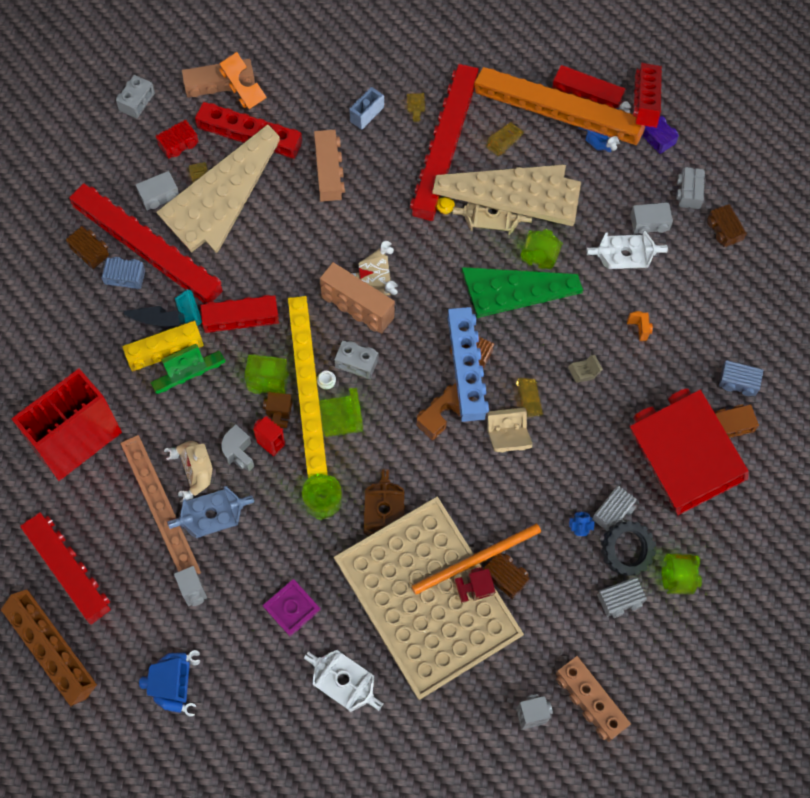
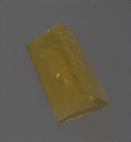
(529, 396)

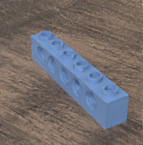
(468, 409)

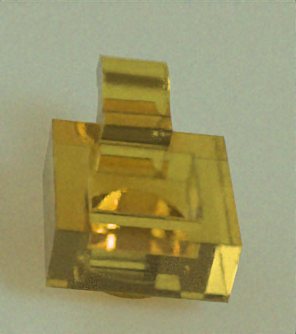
(416, 104)

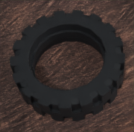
(646, 554)

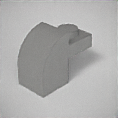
(233, 445)

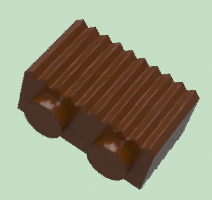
(726, 225)
(87, 247)
(507, 575)

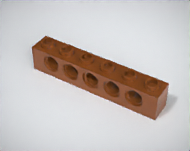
(48, 647)

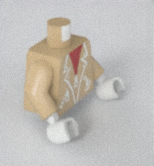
(375, 270)
(196, 466)

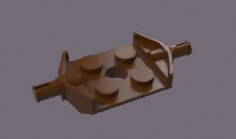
(382, 494)

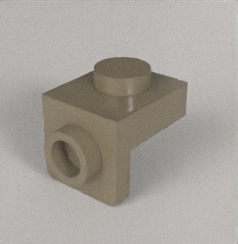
(586, 369)

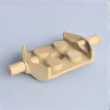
(479, 217)

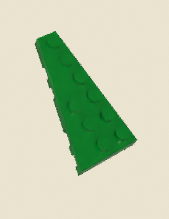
(506, 290)

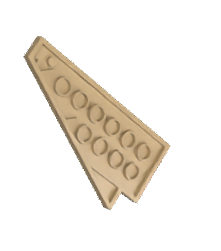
(526, 191)
(214, 201)

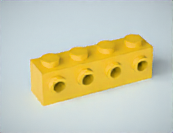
(159, 346)

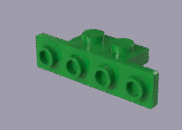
(184, 366)

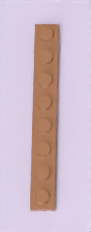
(159, 504)

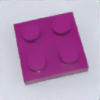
(291, 607)

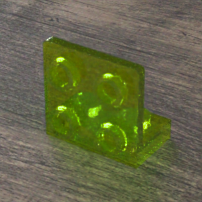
(342, 415)

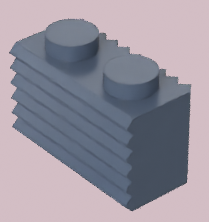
(366, 108)
(123, 273)
(740, 378)

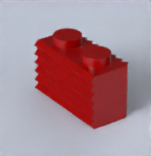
(177, 139)
(269, 435)

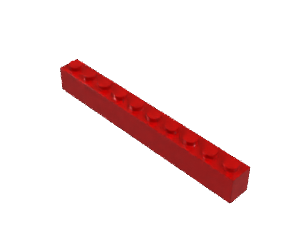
(445, 140)
(146, 244)

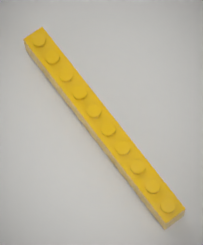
(307, 386)

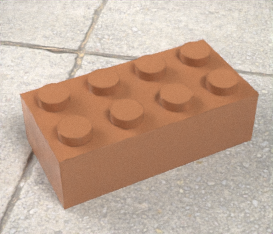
(357, 298)

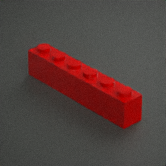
(65, 568)

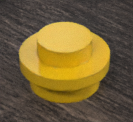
(445, 205)

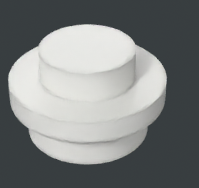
(326, 380)

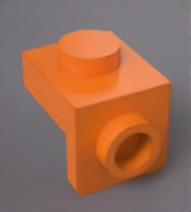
(644, 327)

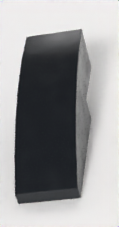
(156, 317)

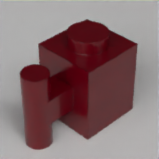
(479, 584)

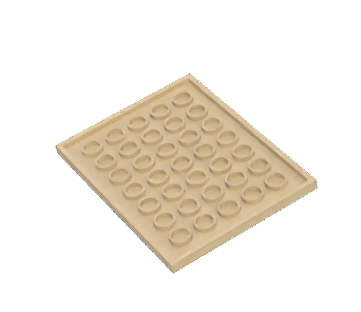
(428, 632)

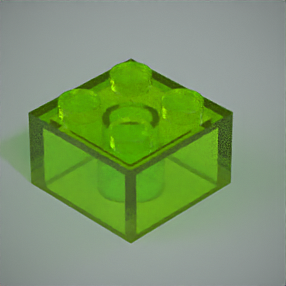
(266, 374)

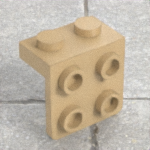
(508, 430)

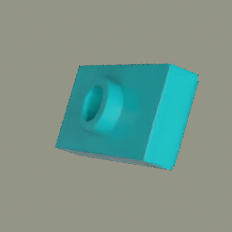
(187, 305)

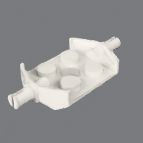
(640, 247)
(353, 694)

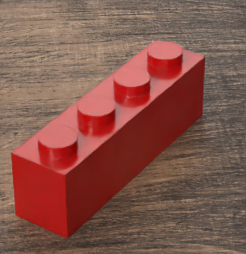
(588, 87)
(239, 313)

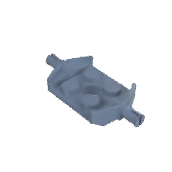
(223, 502)

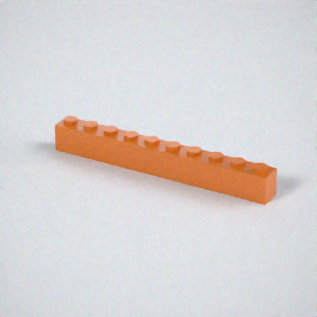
(558, 105)

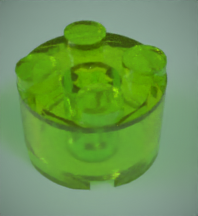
(541, 249)
(325, 486)
(681, 573)

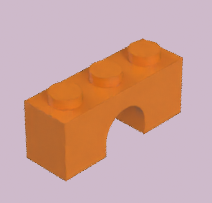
(232, 68)

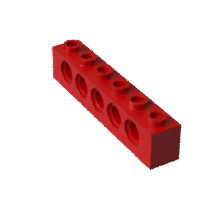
(647, 95)
(245, 128)

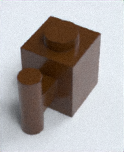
(278, 406)

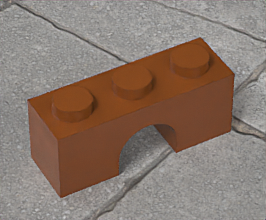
(430, 420)

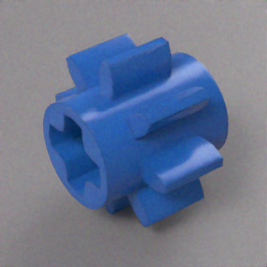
(581, 524)

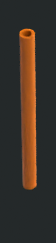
(476, 559)

